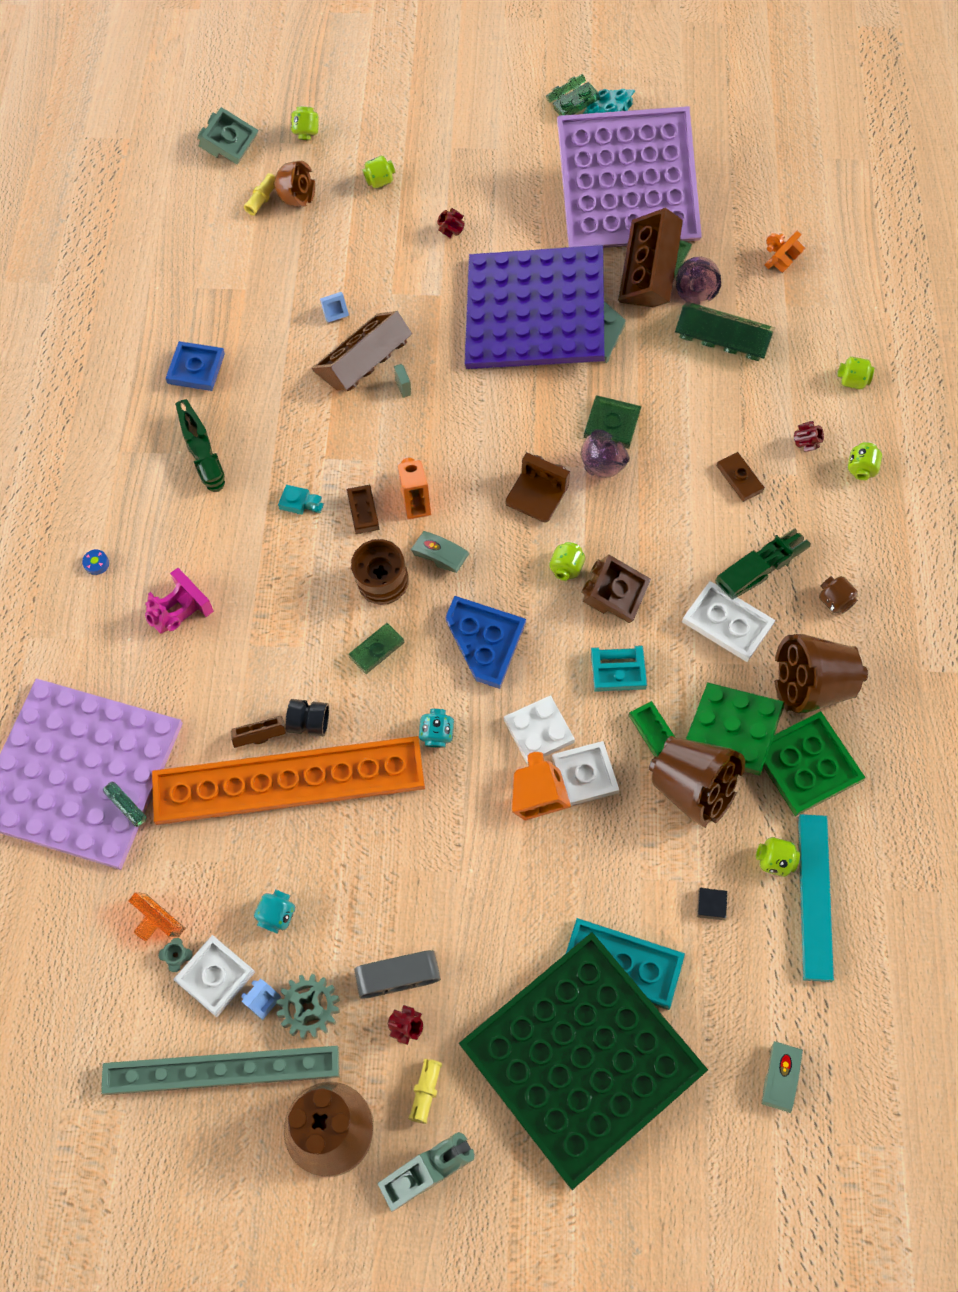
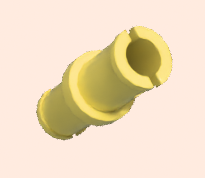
(260, 194)
(425, 1091)

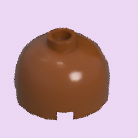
(295, 184)

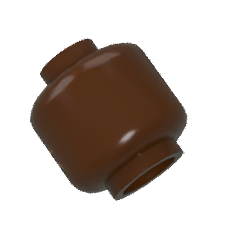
(838, 594)

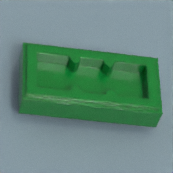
(651, 727)

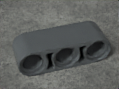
(397, 974)

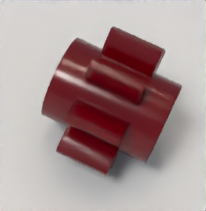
(450, 222)
(809, 436)
(405, 1024)

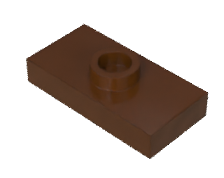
(740, 476)
(363, 509)
(258, 732)

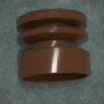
(380, 571)

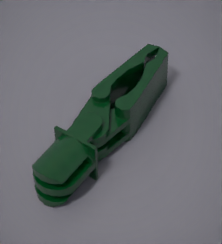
(205, 461)
(756, 566)

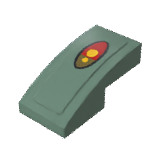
(440, 550)
(782, 1077)

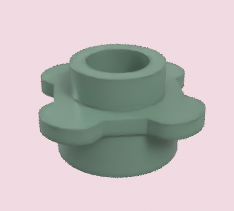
(167, 952)

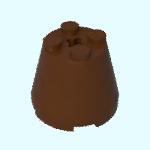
(817, 673)
(697, 777)
(344, 1139)

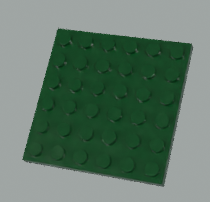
(582, 1059)

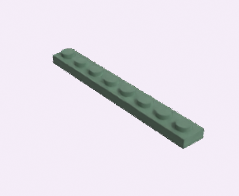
(220, 1070)

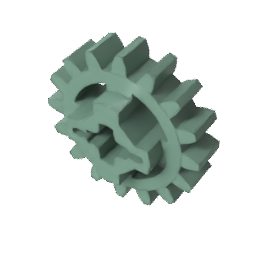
(301, 1016)

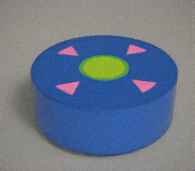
(95, 562)

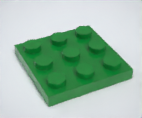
(737, 722)
(810, 764)

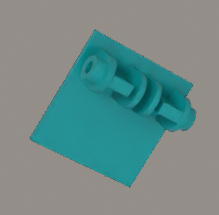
(612, 101)

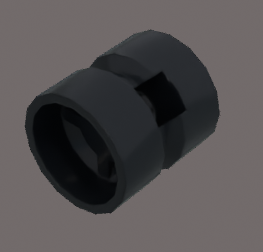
(307, 717)

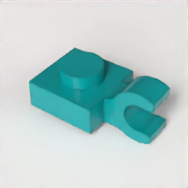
(298, 499)

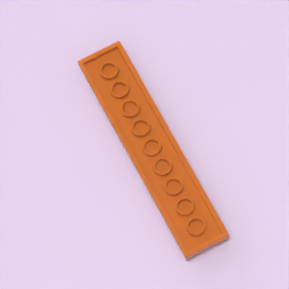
(287, 780)

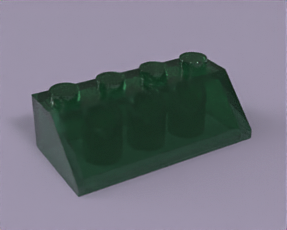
(724, 330)

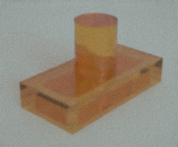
(154, 918)

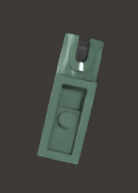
(426, 1170)

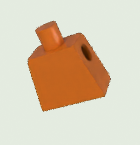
(413, 477)
(538, 789)

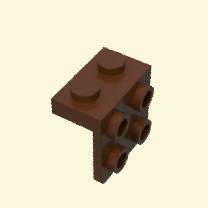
(538, 488)

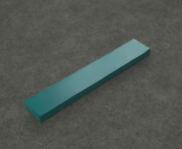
(815, 898)

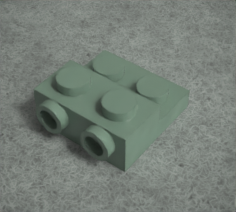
(227, 136)

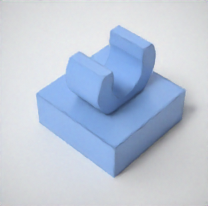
(334, 307)
(260, 998)

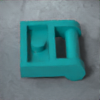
(618, 675)

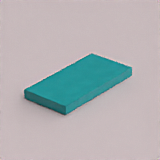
(648, 964)

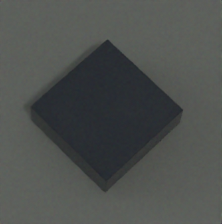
(712, 904)

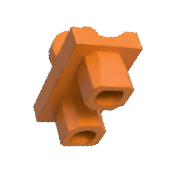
(777, 244)

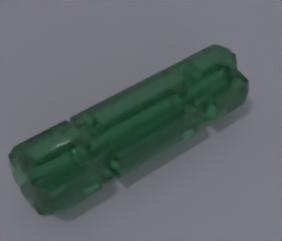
(124, 804)

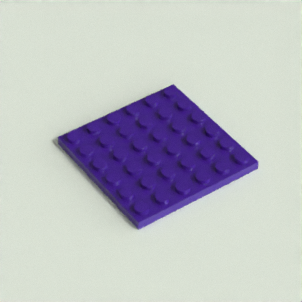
(535, 307)

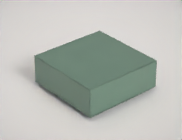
(402, 380)

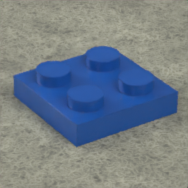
(195, 366)

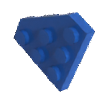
(485, 638)

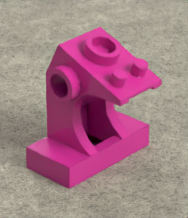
(186, 595)

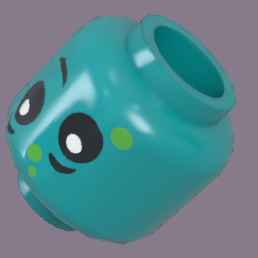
(436, 728)
(274, 911)

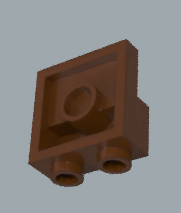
(615, 588)

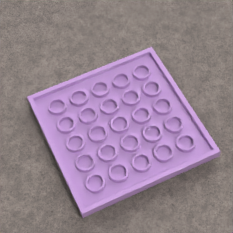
(626, 168)
(62, 759)

